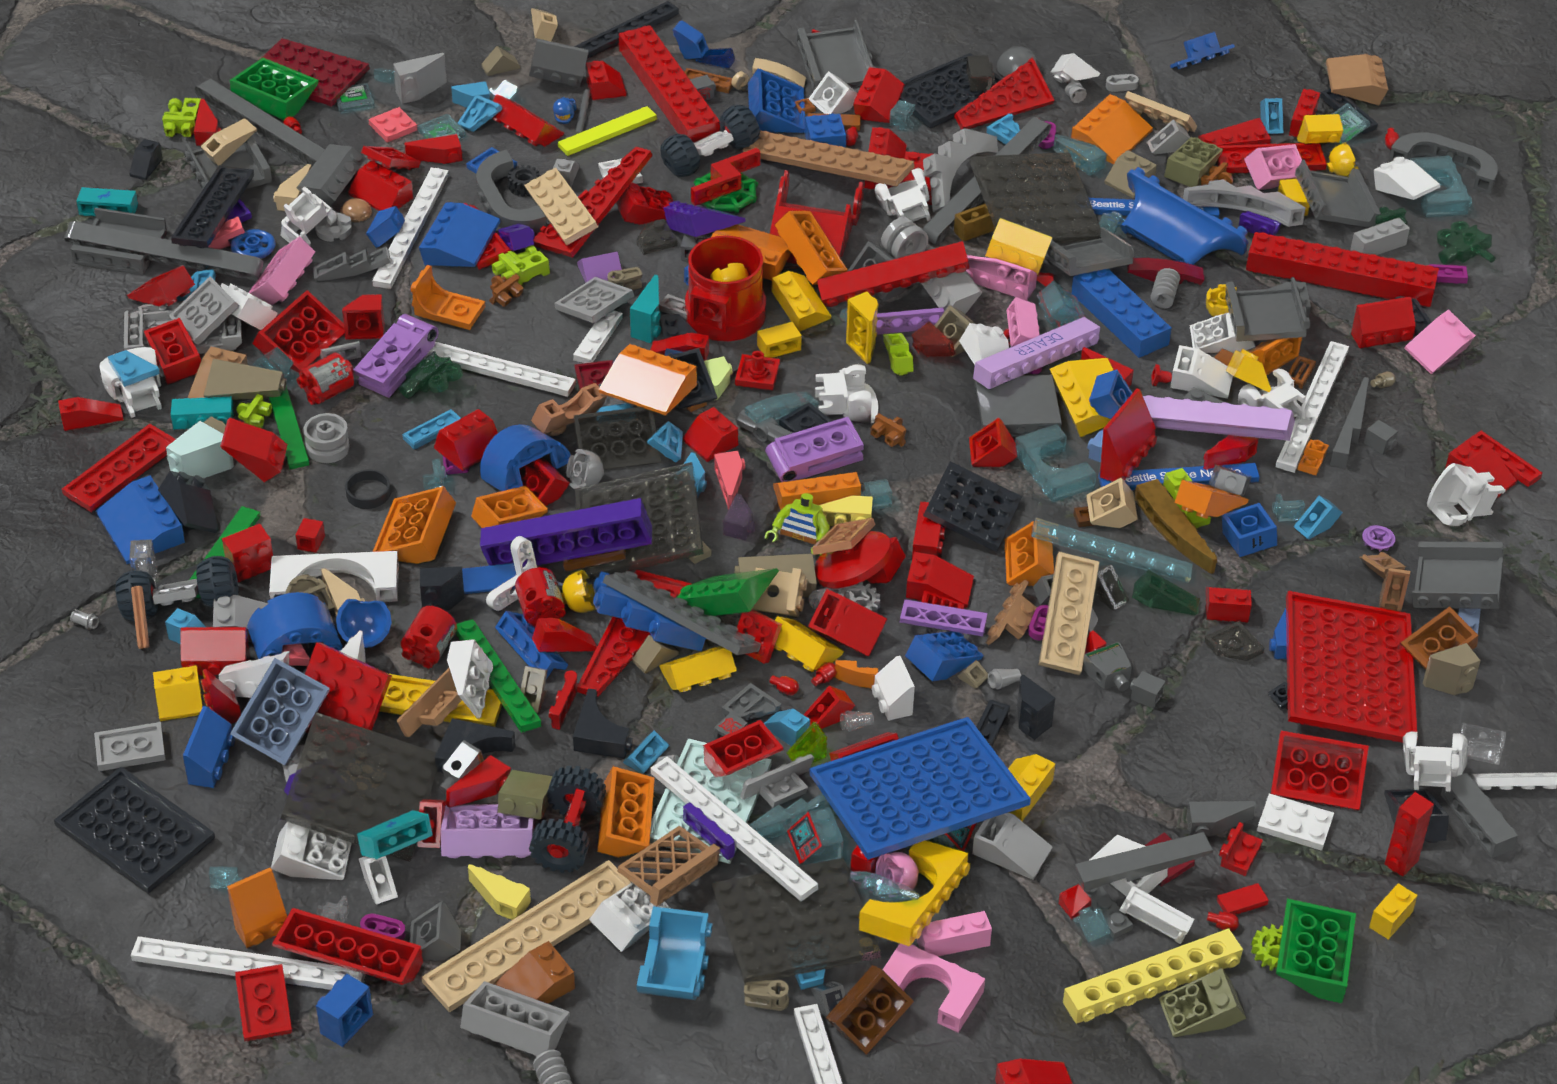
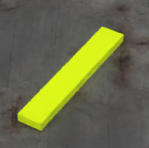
(607, 130)

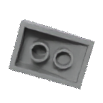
(419, 77)
(235, 611)

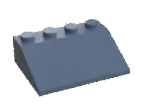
(280, 711)

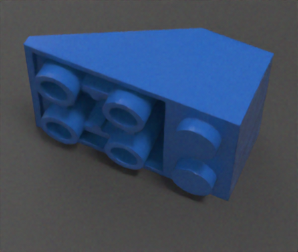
(942, 654)

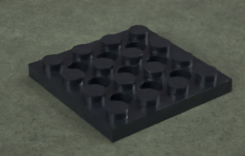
(984, 504)

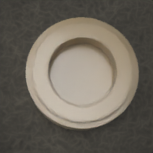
(740, 79)

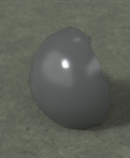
(1014, 58)

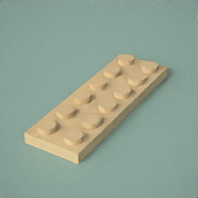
(561, 206)
(1069, 613)

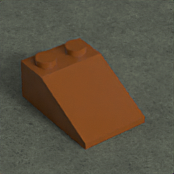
(1440, 634)
(540, 975)

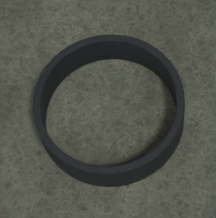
(366, 475)

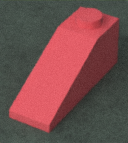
(729, 474)

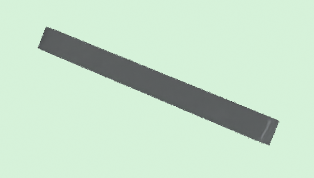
(267, 126)
(970, 195)
(164, 251)

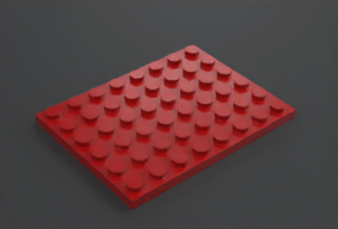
(1349, 667)

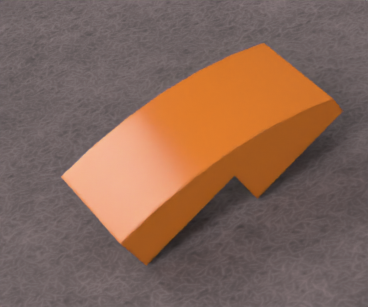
(1313, 457)
(849, 673)

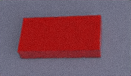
(1243, 899)

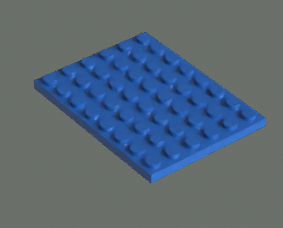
(918, 787)

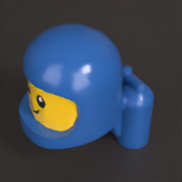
(564, 110)

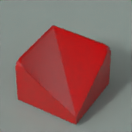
(1094, 642)
(1074, 900)

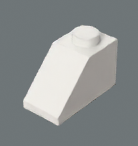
(378, 878)

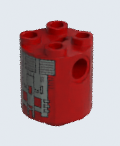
(326, 378)
(539, 595)
(428, 636)

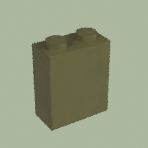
(524, 795)

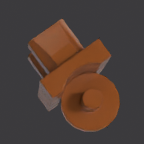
(1217, 173)
(502, 287)
(891, 429)

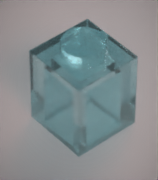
(880, 492)

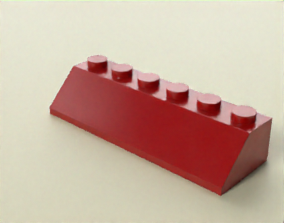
(349, 947)

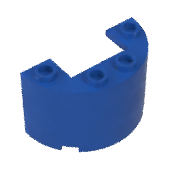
(514, 449)
(292, 620)

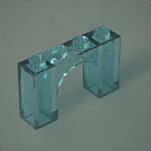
(1445, 202)
(1055, 482)

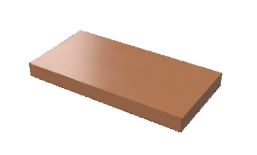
(843, 536)

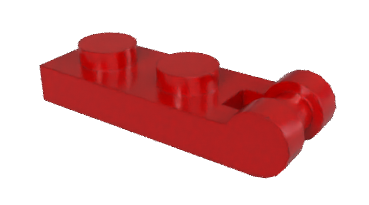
(564, 700)

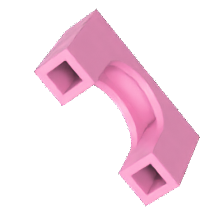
(964, 986)

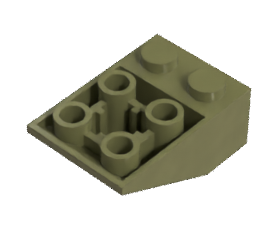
(1192, 162)
(1202, 1005)

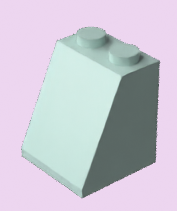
(199, 452)

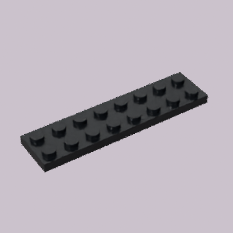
(212, 207)

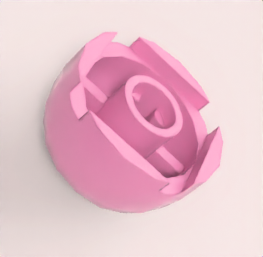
(898, 867)

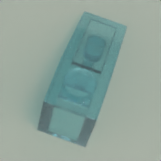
(1085, 155)

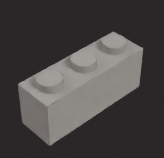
(1381, 237)

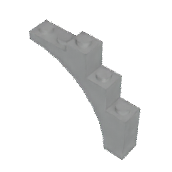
(943, 166)
(1246, 198)

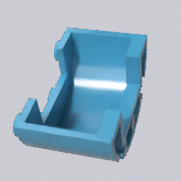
(675, 954)

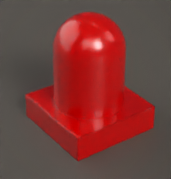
(1160, 375)

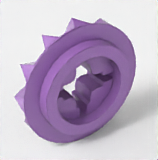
(1378, 532)

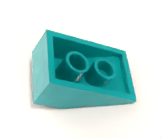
(646, 314)

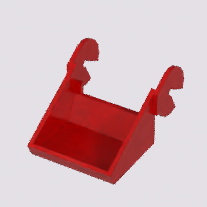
(835, 224)

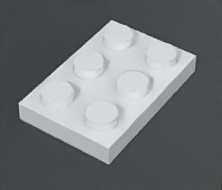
(1295, 822)

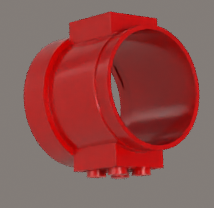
(725, 308)

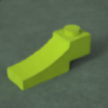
(898, 352)
(1172, 483)

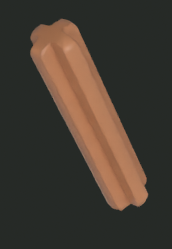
(140, 617)

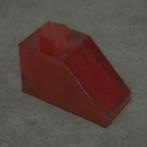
(932, 342)

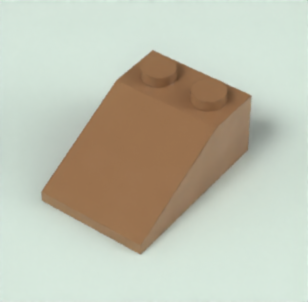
(200, 381)

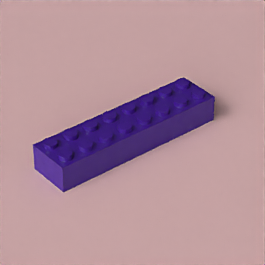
(571, 533)

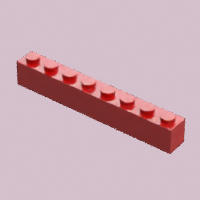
(894, 274)

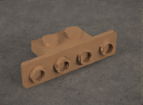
(1015, 615)
(431, 705)

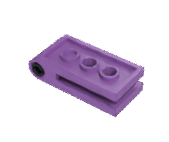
(396, 354)
(815, 450)

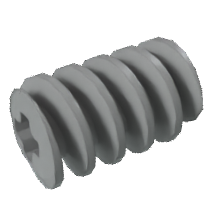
(1165, 288)
(551, 1068)

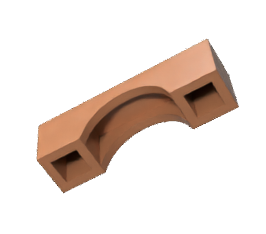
(552, 416)

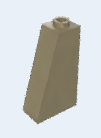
(243, 381)
(783, 563)

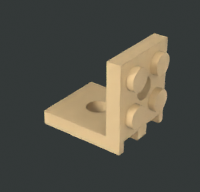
(789, 599)

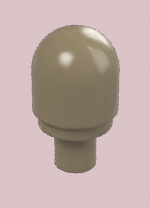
(1383, 380)

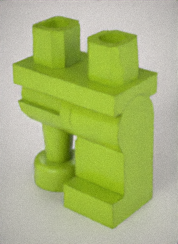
(183, 121)
(523, 264)

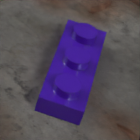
(708, 830)

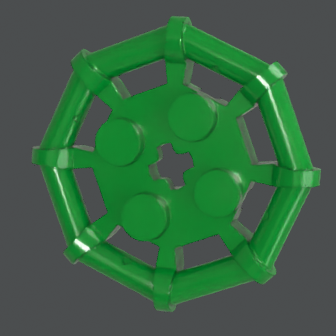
(732, 199)

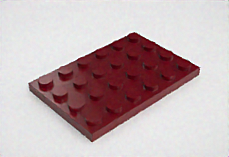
(332, 70)

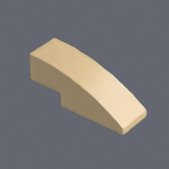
(779, 70)

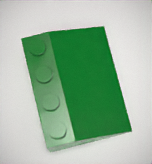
(273, 88)
(728, 592)
(1316, 949)

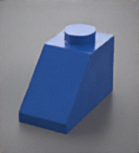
(385, 225)

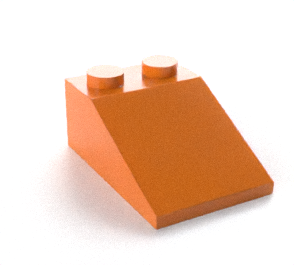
(1206, 499)
(507, 507)
(257, 907)

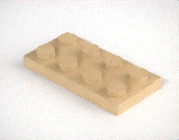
(1159, 111)

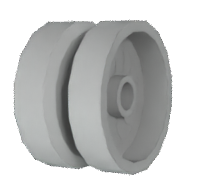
(903, 238)
(326, 438)

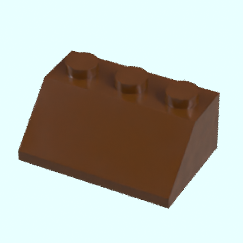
(869, 1009)

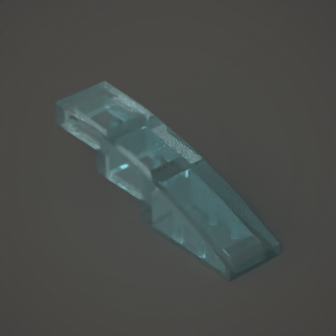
(778, 406)
(779, 820)
(883, 887)

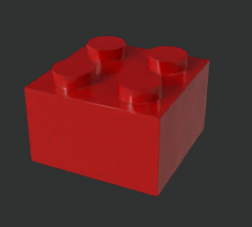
(249, 551)

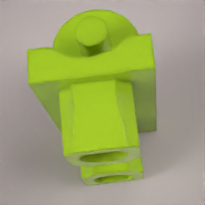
(251, 412)

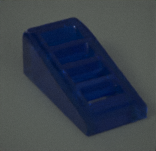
(719, 57)

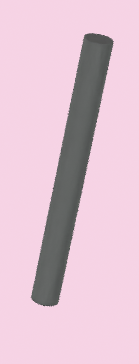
(583, 110)

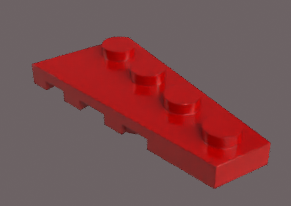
(1245, 133)

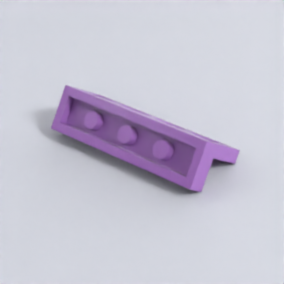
(906, 320)
(943, 617)

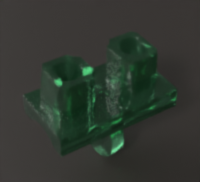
(1388, 215)

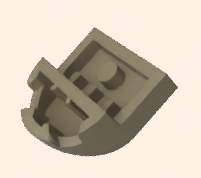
(310, 585)

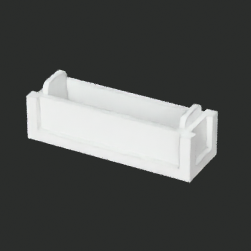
(1157, 914)

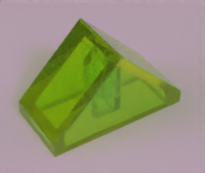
(811, 742)

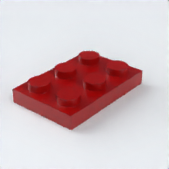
(390, 157)
(263, 1002)

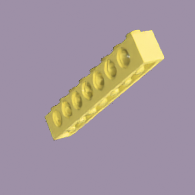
(1152, 976)

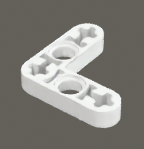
(500, 596)

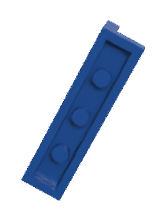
(519, 636)

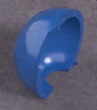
(366, 616)

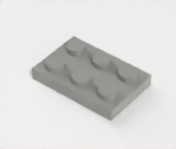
(129, 746)

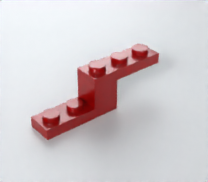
(725, 176)

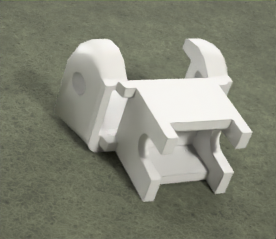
(906, 199)
(305, 214)
(137, 395)
(847, 395)
(1281, 396)
(1466, 487)
(1434, 764)

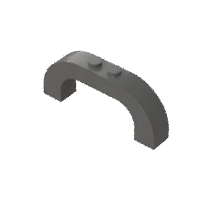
(1461, 154)
(487, 175)

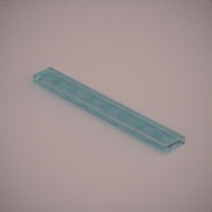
(1112, 550)

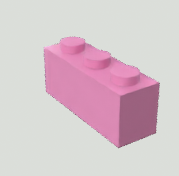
(1022, 321)
(956, 934)

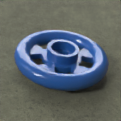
(253, 243)

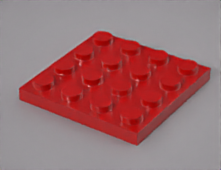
(354, 686)

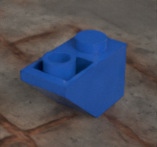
(690, 41)

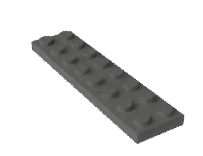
(680, 612)

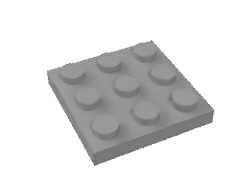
(594, 299)
(204, 310)

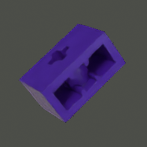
(517, 236)

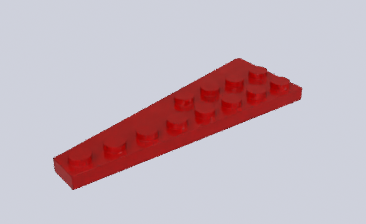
(597, 200)
(620, 642)

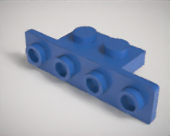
(1202, 47)

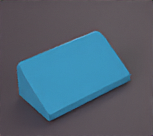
(646, 752)

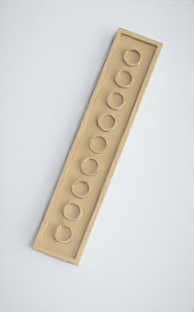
(547, 921)

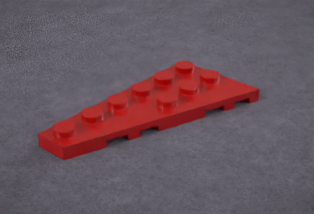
(1013, 94)

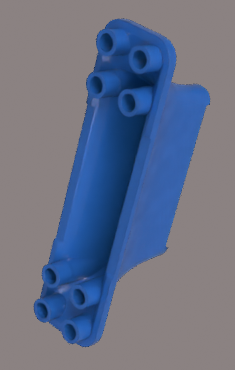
(1177, 225)

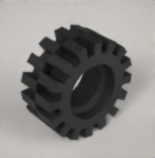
(519, 177)

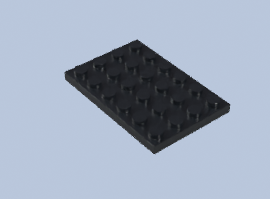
(941, 92)
(134, 829)

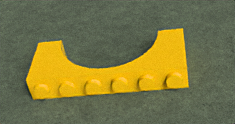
(906, 920)

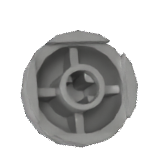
(584, 469)

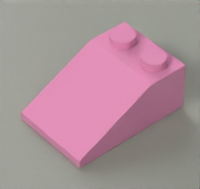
(1273, 164)
(1440, 342)

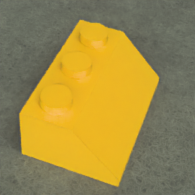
(1018, 245)
(799, 300)
(862, 325)
(1248, 368)
(805, 645)
(698, 668)
(1034, 776)

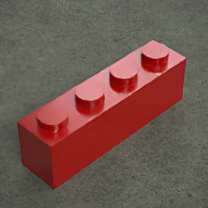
(1408, 834)

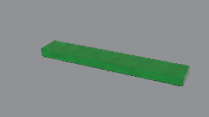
(289, 430)
(242, 520)

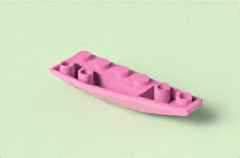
(1002, 276)

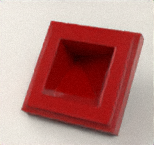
(1045, 278)

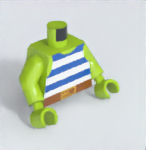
(801, 521)

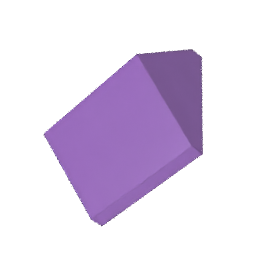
(599, 266)

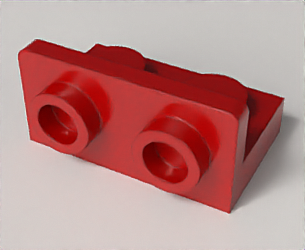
(1240, 850)

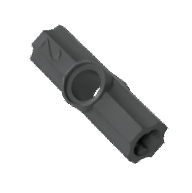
(763, 430)

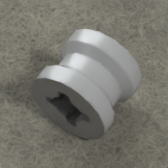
(1075, 91)

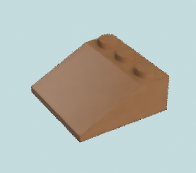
(1358, 77)

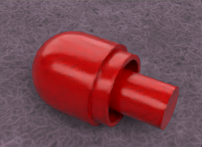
(293, 124)
(851, 136)
(1390, 137)
(824, 673)
(785, 684)
(1224, 920)

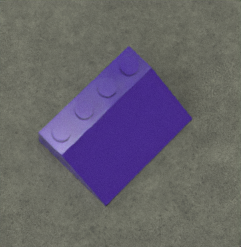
(698, 220)

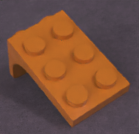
(441, 305)

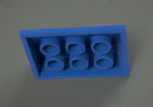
(774, 104)
(458, 236)
(140, 514)

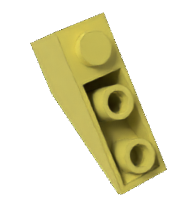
(848, 509)
(503, 895)

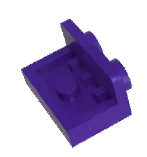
(1257, 223)

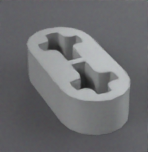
(1122, 82)

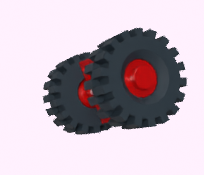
(561, 843)

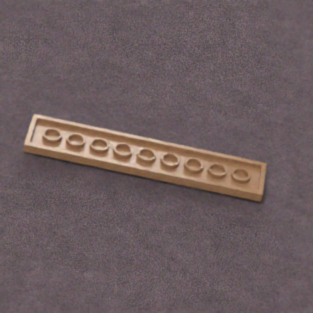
(832, 158)

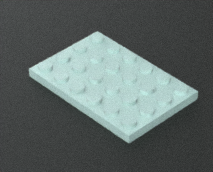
(725, 788)

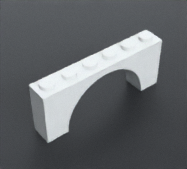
(376, 568)

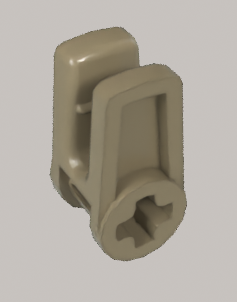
(627, 278)
(766, 993)

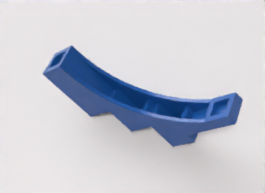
(640, 617)

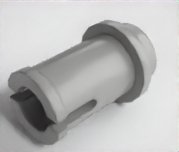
(90, 621)

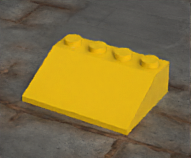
(1075, 387)

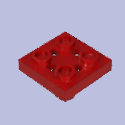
(757, 371)
(765, 634)

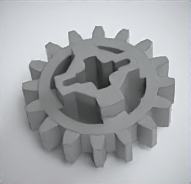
(862, 595)

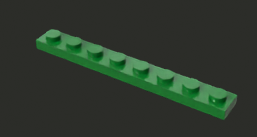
(501, 680)

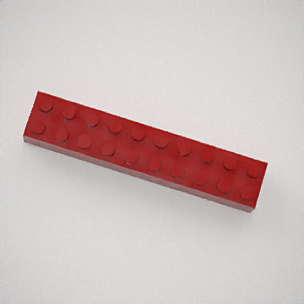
(668, 83)
(1341, 268)

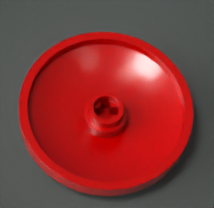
(854, 565)

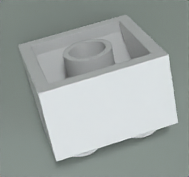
(1072, 68)
(833, 95)
(894, 690)

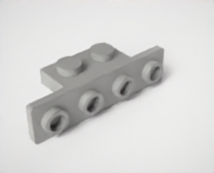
(781, 783)

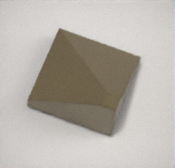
(974, 675)

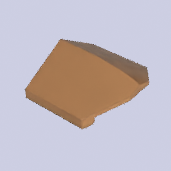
(1381, 563)

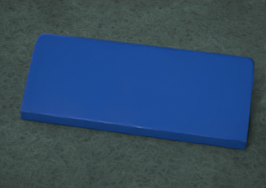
(487, 577)

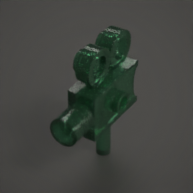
(1463, 243)
(431, 373)

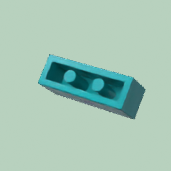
(106, 199)
(190, 411)
(394, 834)

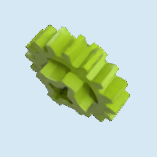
(1270, 951)

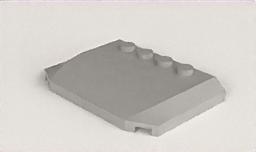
(226, 336)

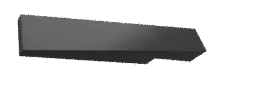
(1351, 428)
(1141, 861)

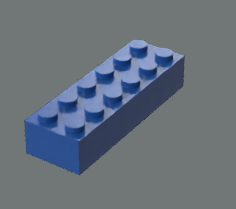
(1121, 311)

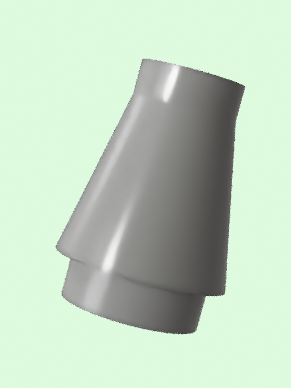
(1003, 677)

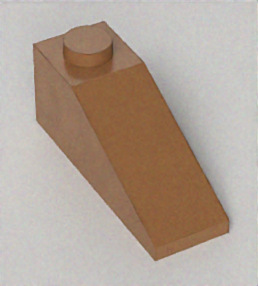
(1394, 589)

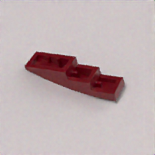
(1149, 267)

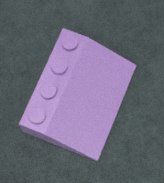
(484, 832)

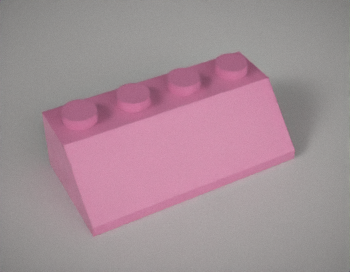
(283, 271)

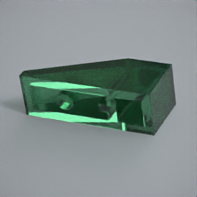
(1162, 594)

